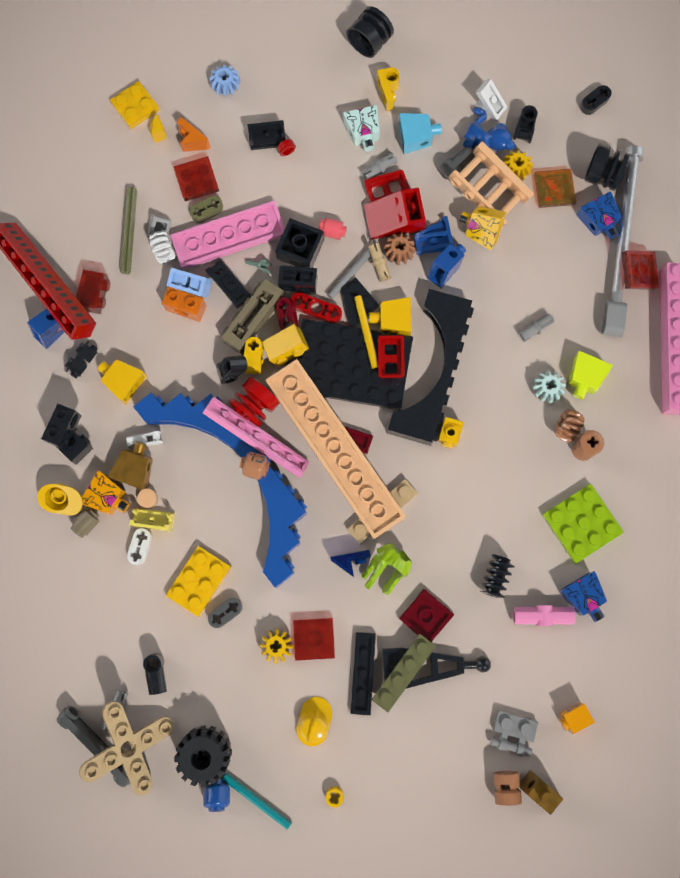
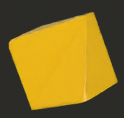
(157, 130)

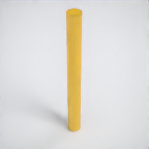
(366, 332)

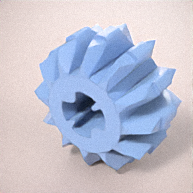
(224, 80)

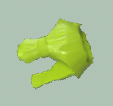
(388, 556)

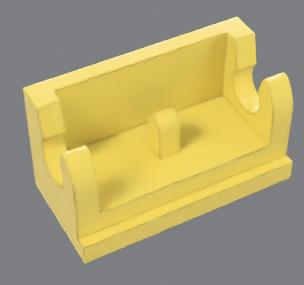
(152, 519)

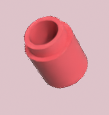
(333, 228)

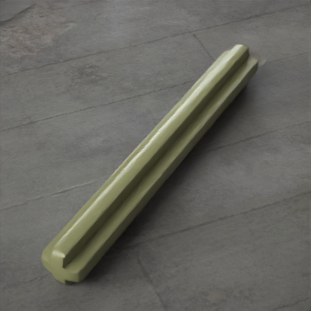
(128, 230)

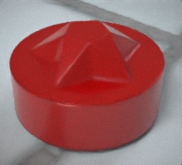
(286, 147)

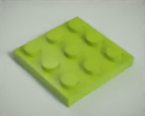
(582, 523)

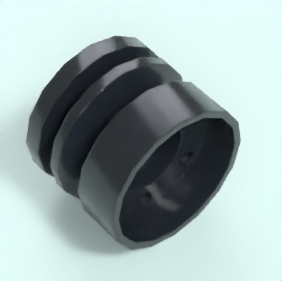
(370, 32)
(606, 167)

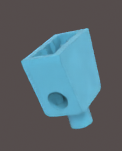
(417, 131)

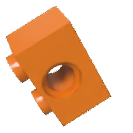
(184, 304)

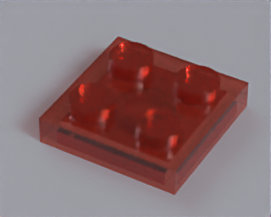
(196, 178)
(640, 270)
(314, 639)

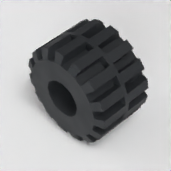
(198, 767)

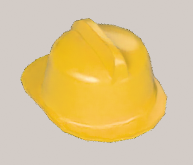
(60, 499)
(314, 721)

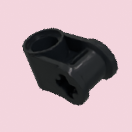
(525, 126)
(232, 368)

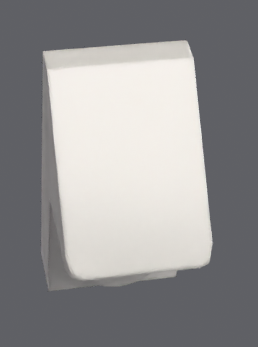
(490, 99)

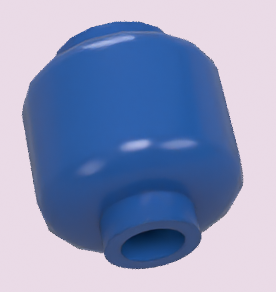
(216, 796)

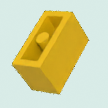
(285, 345)

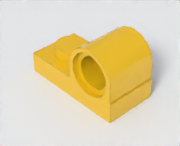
(387, 87)

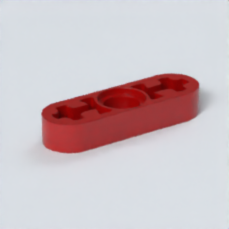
(331, 308)

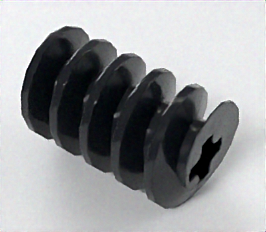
(497, 577)

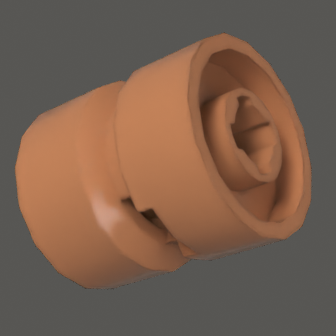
(507, 795)

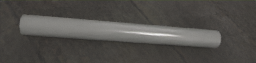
(350, 273)

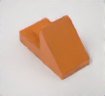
(193, 139)

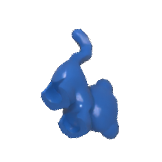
(496, 138)

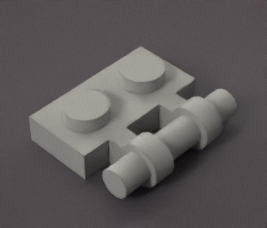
(514, 726)

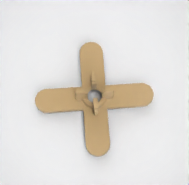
(131, 760)

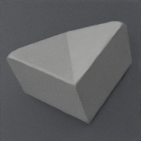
(158, 223)

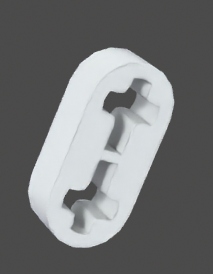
(144, 548)

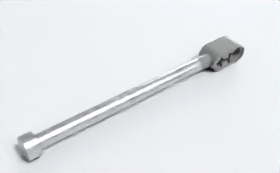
(615, 310)

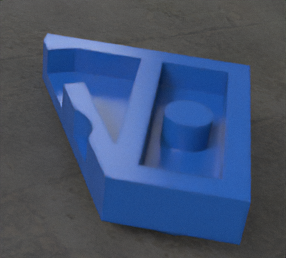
(434, 238)

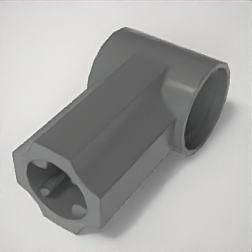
(458, 162)

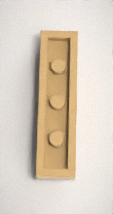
(402, 494)

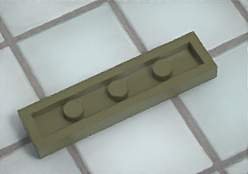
(403, 673)

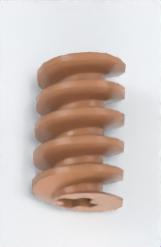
(587, 445)

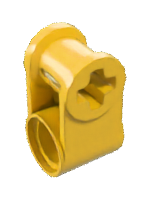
(255, 357)

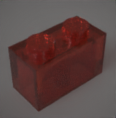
(93, 290)

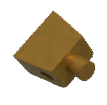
(133, 467)
(540, 792)

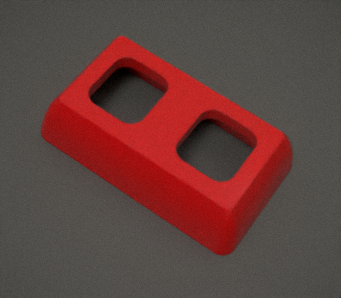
(384, 181)
(397, 340)

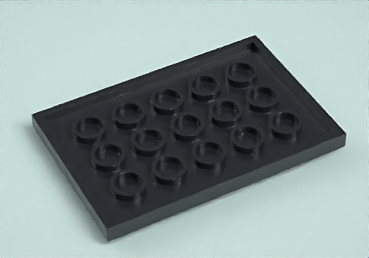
(342, 367)

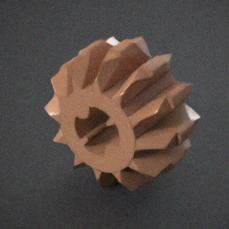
(400, 243)
(569, 425)

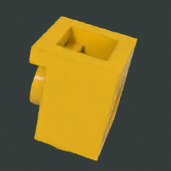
(453, 425)

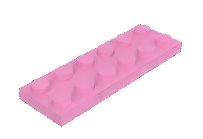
(228, 235)

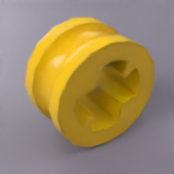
(328, 795)

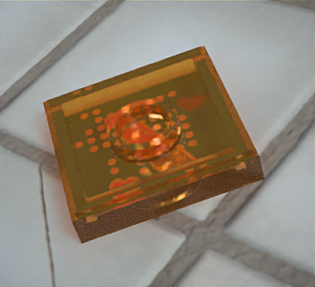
(554, 188)

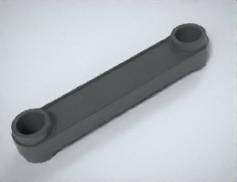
(70, 719)

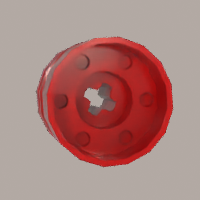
(254, 401)

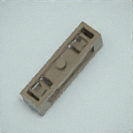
(269, 295)

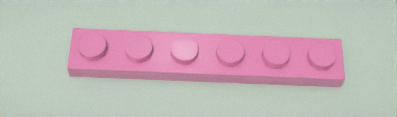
(256, 437)

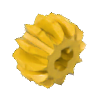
(524, 163)
(272, 640)

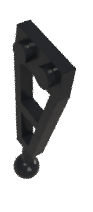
(392, 656)

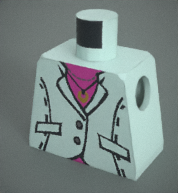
(363, 126)

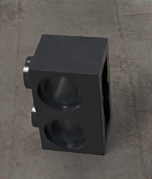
(298, 279)
(61, 426)

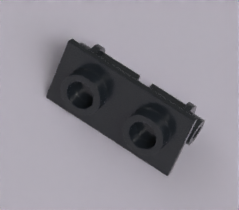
(84, 352)

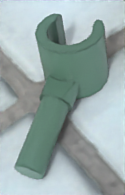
(261, 265)

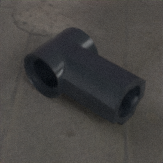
(155, 676)

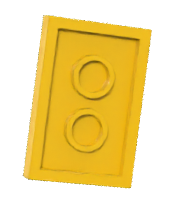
(198, 581)

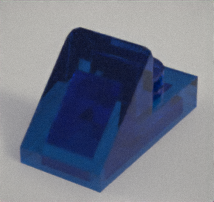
(344, 561)

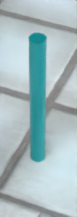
(256, 801)

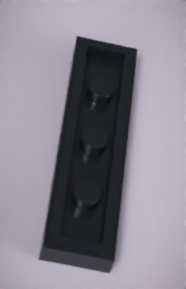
(363, 673)

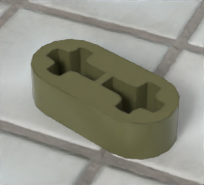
(206, 209)

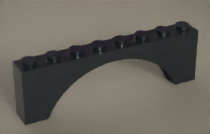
(421, 420)

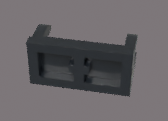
(266, 134)

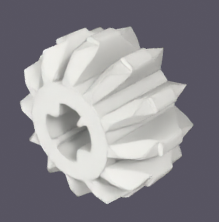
(162, 247)

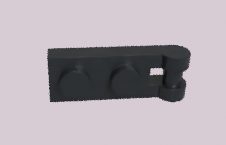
(228, 283)

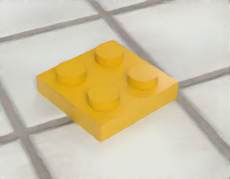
(134, 105)

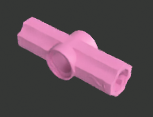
(544, 615)

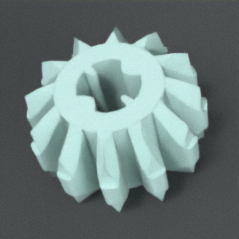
(542, 384)

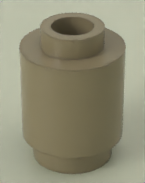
(85, 522)

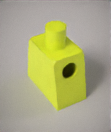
(587, 374)

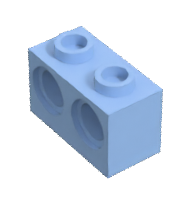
(189, 282)

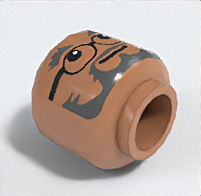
(254, 465)

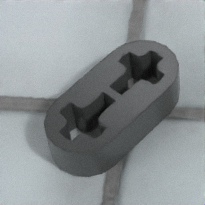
(222, 609)

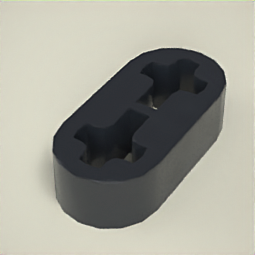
(593, 97)

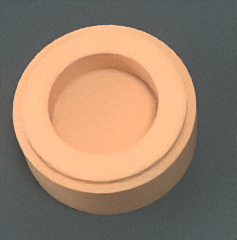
(147, 498)

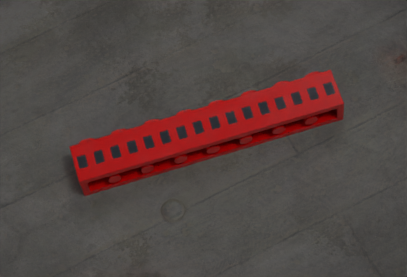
(45, 282)

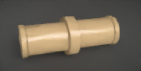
(379, 262)

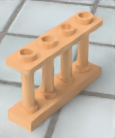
(497, 168)

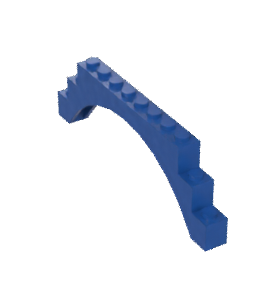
(281, 504)

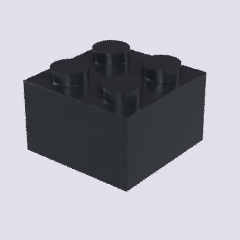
(299, 244)

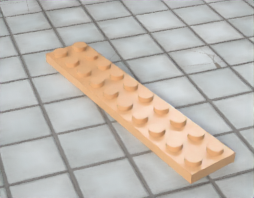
(335, 449)

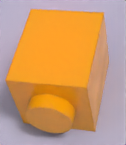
(576, 718)

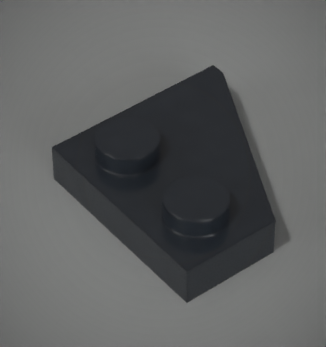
(351, 290)

